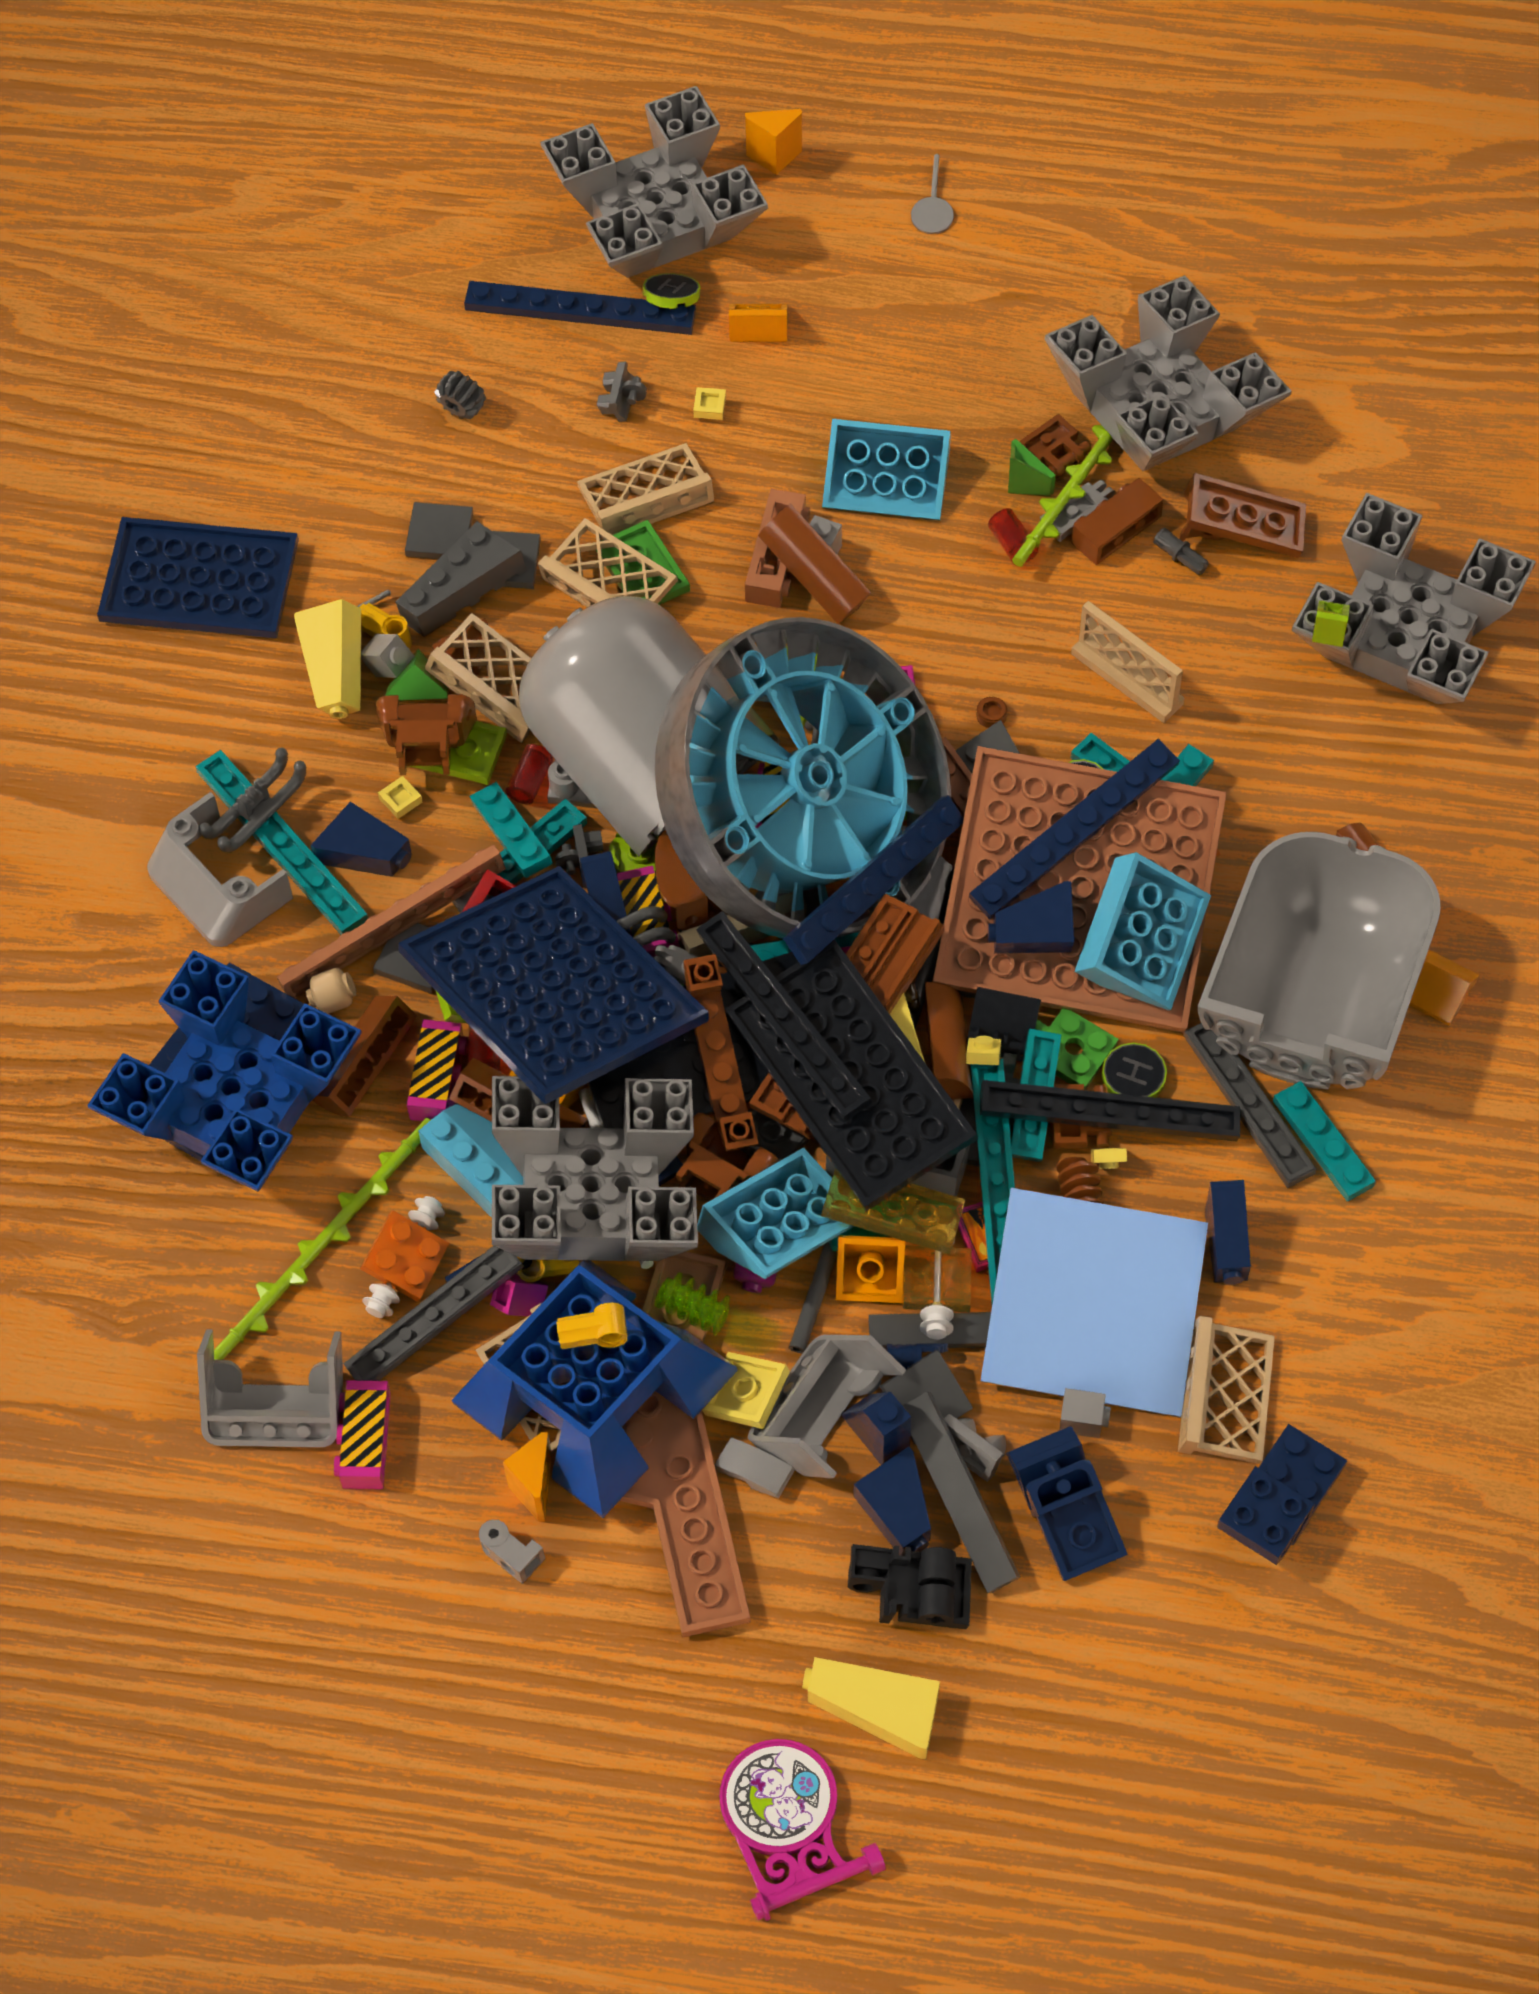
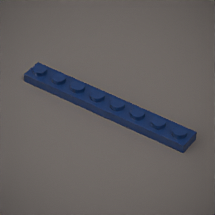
(578, 307)
(1074, 829)
(873, 880)

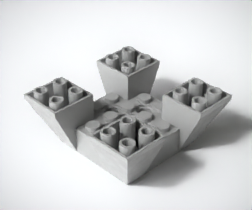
(658, 200)
(1158, 392)
(1411, 620)
(594, 1187)

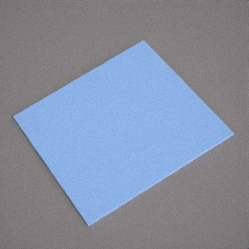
(1095, 1301)

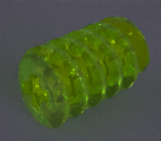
(693, 1303)

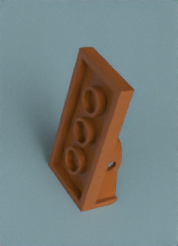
(1243, 515)

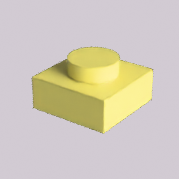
(709, 403)
(400, 797)
(983, 1051)
(1108, 1157)

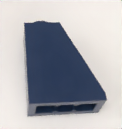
(362, 844)
(602, 883)
(1036, 923)
(1228, 1231)
(880, 1424)
(896, 1502)

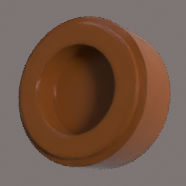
(990, 711)

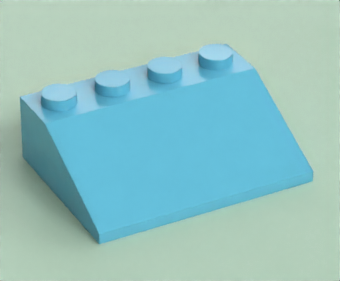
(886, 469)
(1143, 931)
(469, 1153)
(772, 1216)

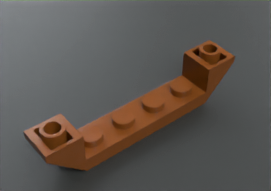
(718, 1056)

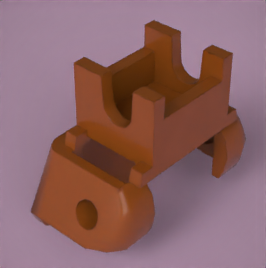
(426, 730)
(679, 889)
(714, 1169)

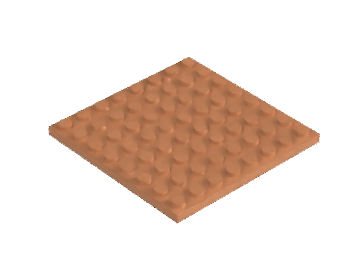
(1010, 806)

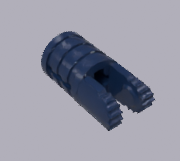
(910, 1354)

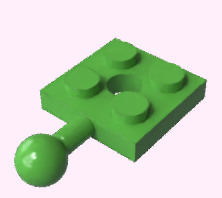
(1092, 1039)

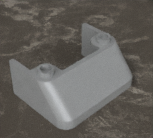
(214, 909)
(816, 1396)
(268, 1413)

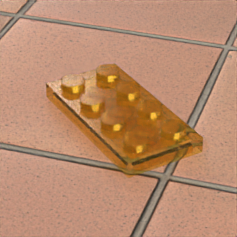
(908, 1215)

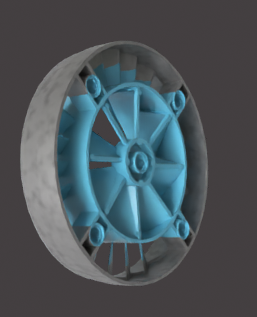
(843, 792)

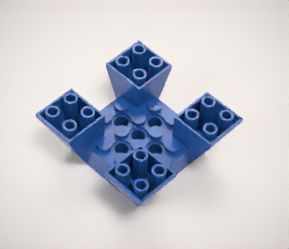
(178, 1106)
(593, 1450)

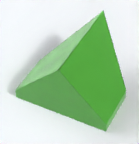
(1028, 473)
(416, 682)

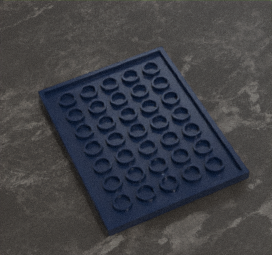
(553, 984)

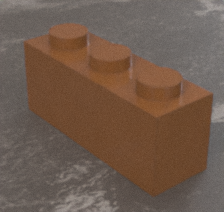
(1117, 520)

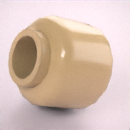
(331, 990)

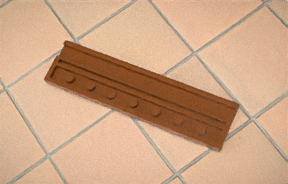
(888, 958)

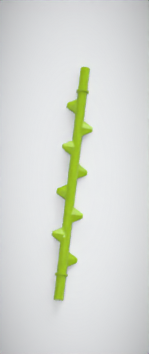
(1072, 490)
(310, 1249)

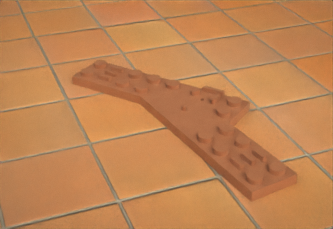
(685, 1484)

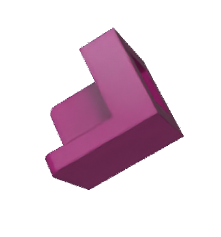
(518, 1296)

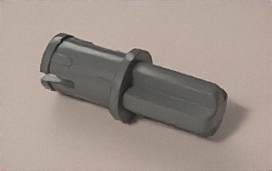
(1180, 551)

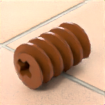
(1078, 1179)

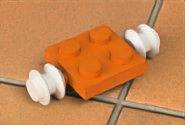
(404, 1256)

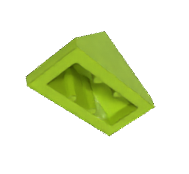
(1330, 623)

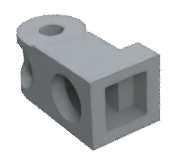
(508, 1551)

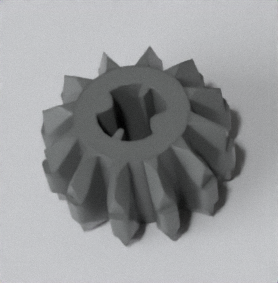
(460, 395)

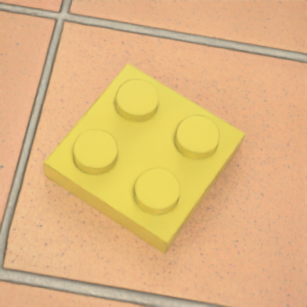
(749, 1392)

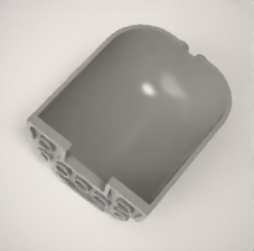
(600, 700)
(1321, 960)

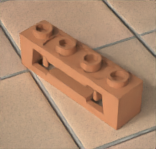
(761, 583)

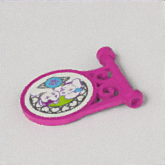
(780, 1803)

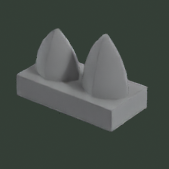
(979, 1453)

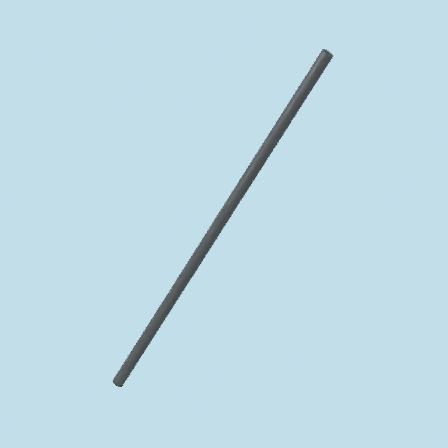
(828, 1257)

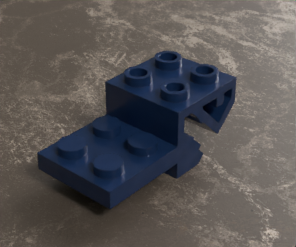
(1282, 1494)
(1067, 1502)

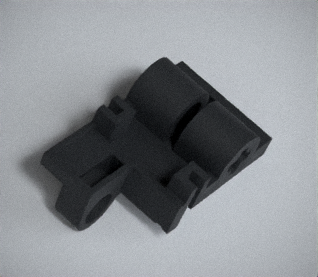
(920, 1586)

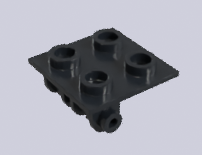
(1004, 1018)

